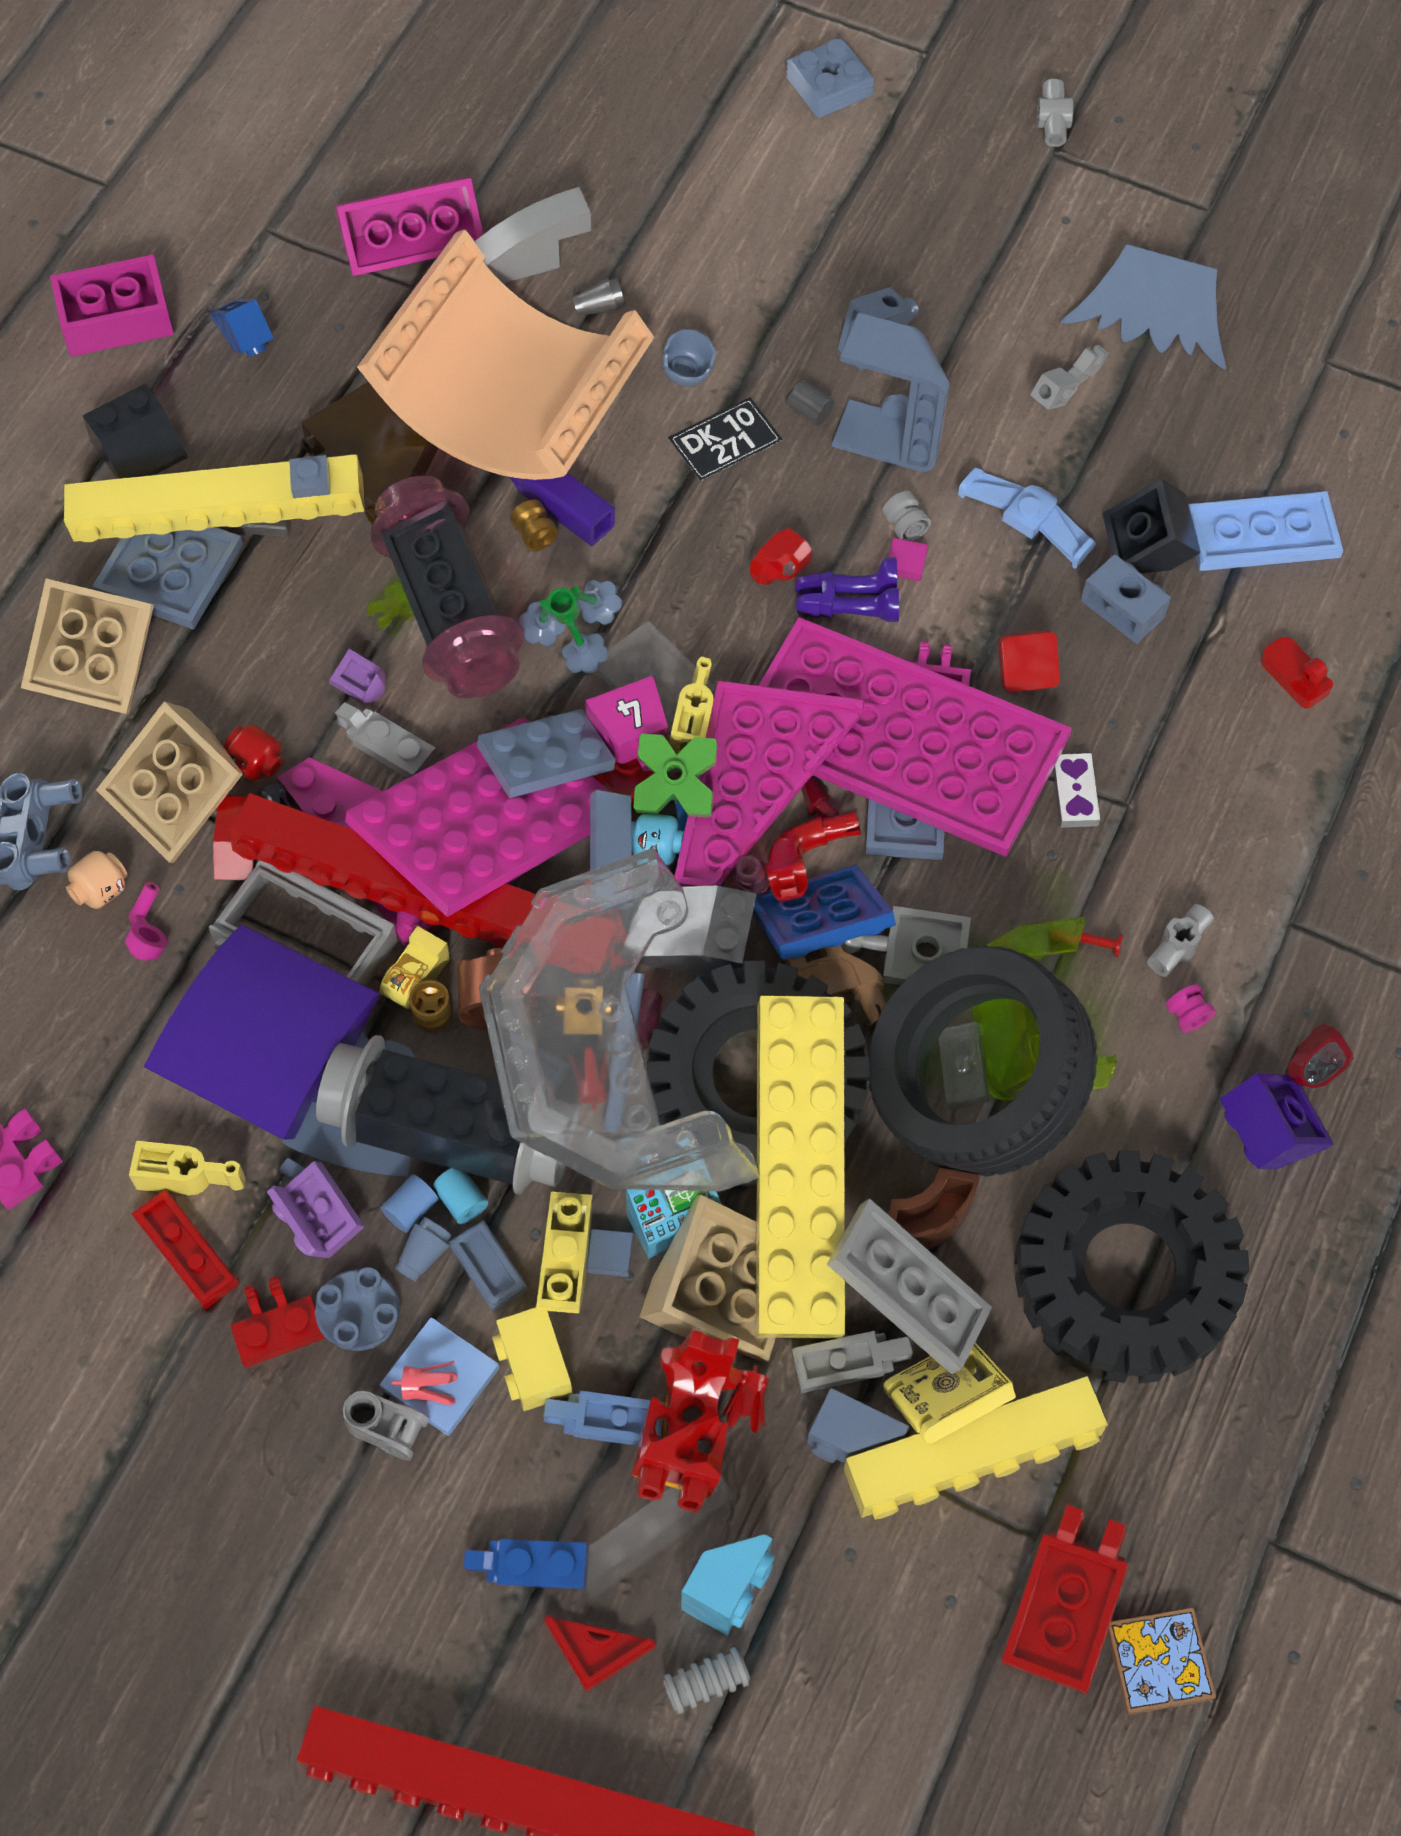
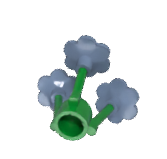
(548, 619)

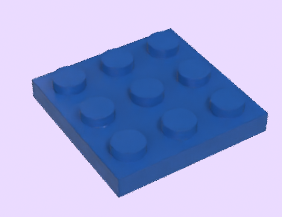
(828, 914)

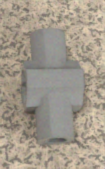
(1054, 112)
(1174, 951)

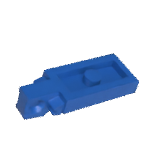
(532, 1563)

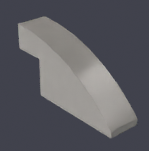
(530, 238)

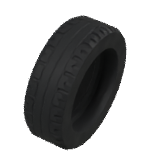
(919, 1015)

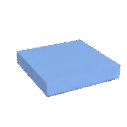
(436, 1346)

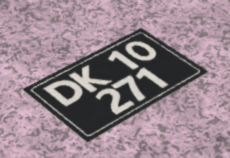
(725, 439)

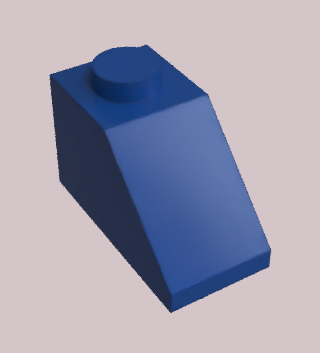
(243, 326)

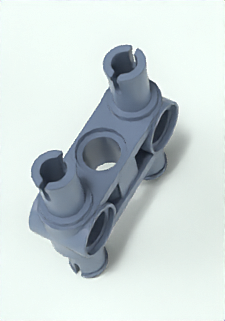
(23, 828)

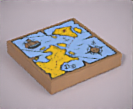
(1160, 1661)

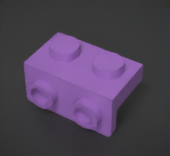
(316, 1212)

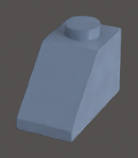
(850, 1428)

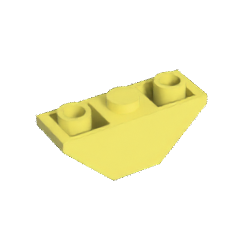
(565, 1253)

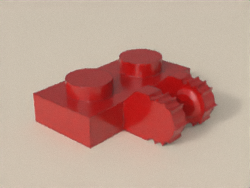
(276, 1330)

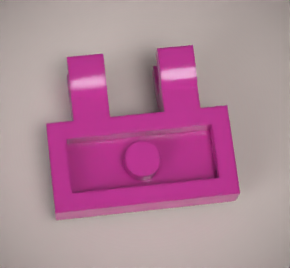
(18, 1174)

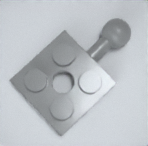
(912, 928)

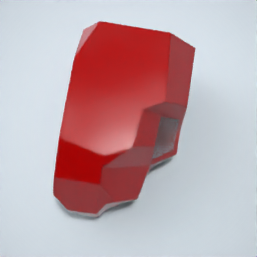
(780, 558)

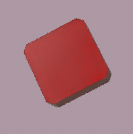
(1029, 661)

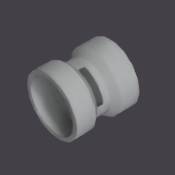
(904, 514)

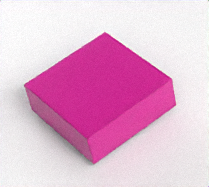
(910, 558)

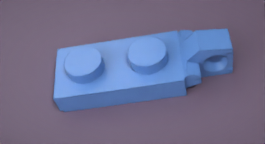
(600, 1417)

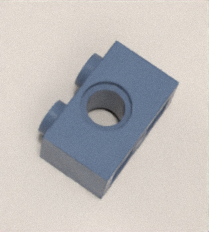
(1132, 616)

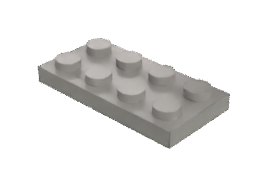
(910, 1286)

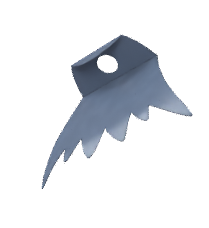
(1158, 295)

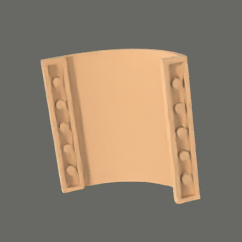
(493, 373)

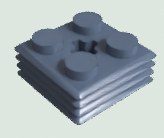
(830, 77)

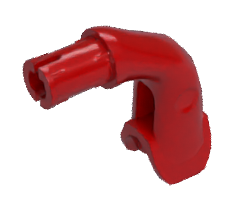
(785, 861)

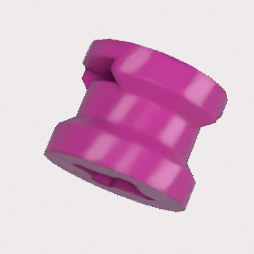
(1190, 1008)

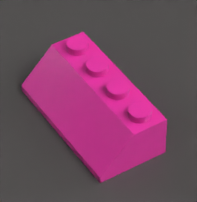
(406, 224)

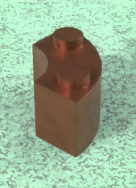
(939, 1209)

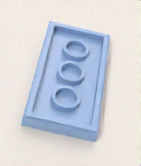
(1265, 531)

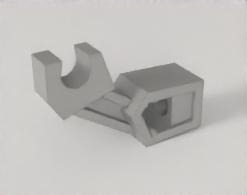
(1058, 386)

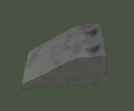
(711, 934)

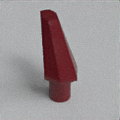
(817, 799)

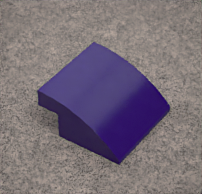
(260, 1031)

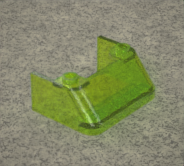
(1009, 1026)

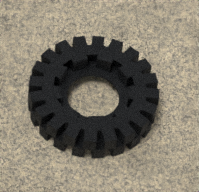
(710, 1015)
(1172, 1205)

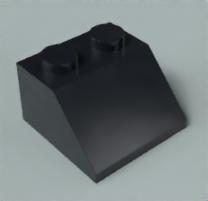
(134, 435)
(1152, 529)

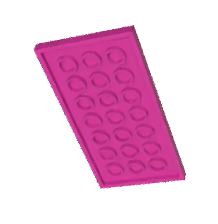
(924, 738)

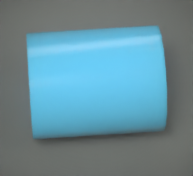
(460, 1195)

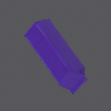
(571, 505)

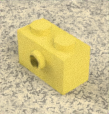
(533, 1358)

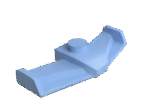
(1029, 511)

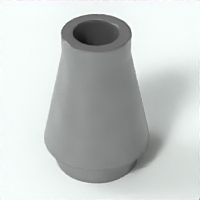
(600, 298)

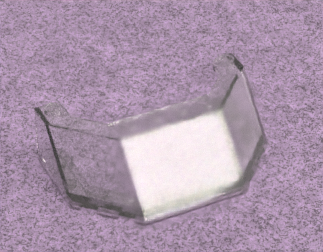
(571, 1042)

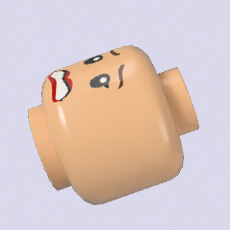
(96, 879)

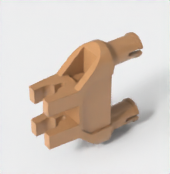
(846, 978)

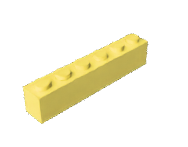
(991, 1444)

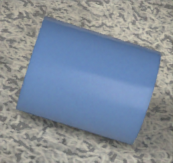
(409, 1203)

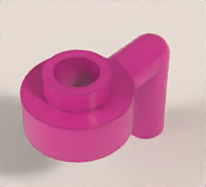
(143, 939)

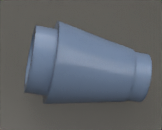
(422, 1249)

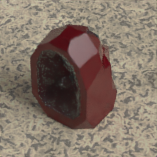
(1320, 1058)

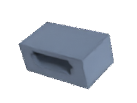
(290, 1169)

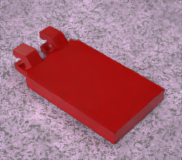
(1068, 1605)

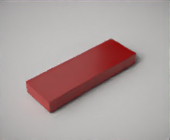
(185, 1249)

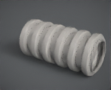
(706, 1680)

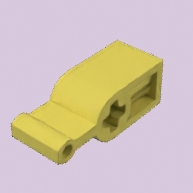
(693, 708)
(161, 1167)

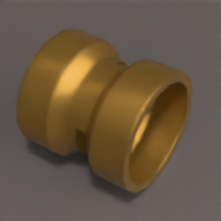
(536, 529)
(430, 997)

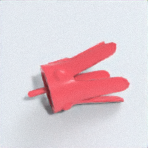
(416, 1378)

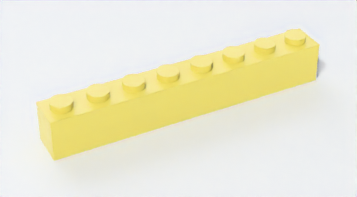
(205, 500)

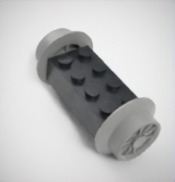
(427, 1114)

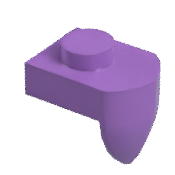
(359, 678)

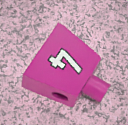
(625, 715)

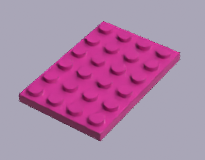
(461, 832)

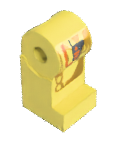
(419, 962)

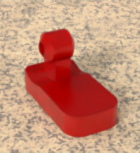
(1296, 672)

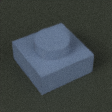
(309, 476)

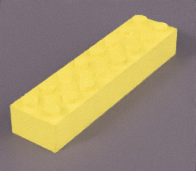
(799, 1166)

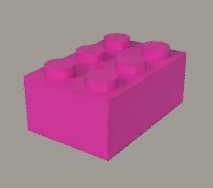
(111, 305)

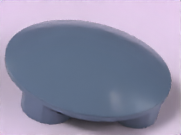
(357, 1309)

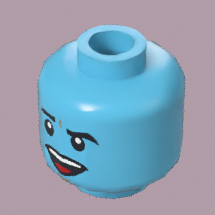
(657, 832)

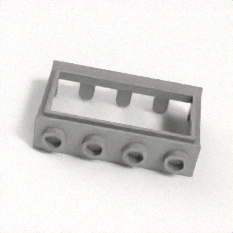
(327, 902)

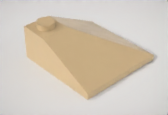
(87, 646)
(170, 779)
(710, 1279)

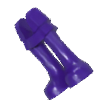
(820, 593)

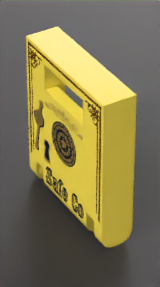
(943, 1401)

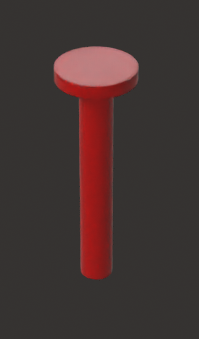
(1103, 942)

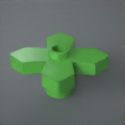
(659, 789)

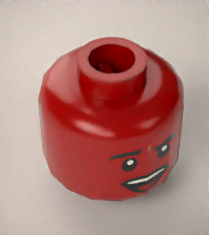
(254, 752)

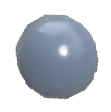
(688, 357)

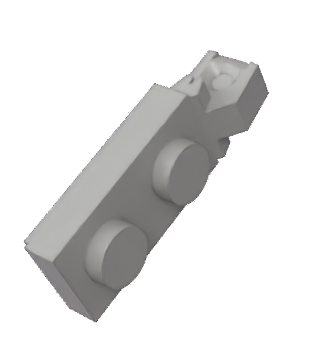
(385, 740)
(848, 1360)

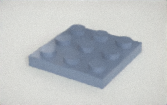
(171, 571)

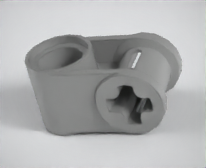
(391, 1428)

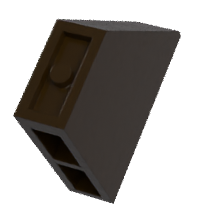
(381, 439)

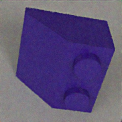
(1274, 1121)

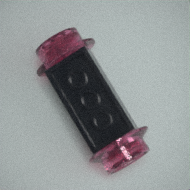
(463, 630)

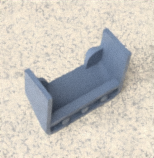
(905, 428)

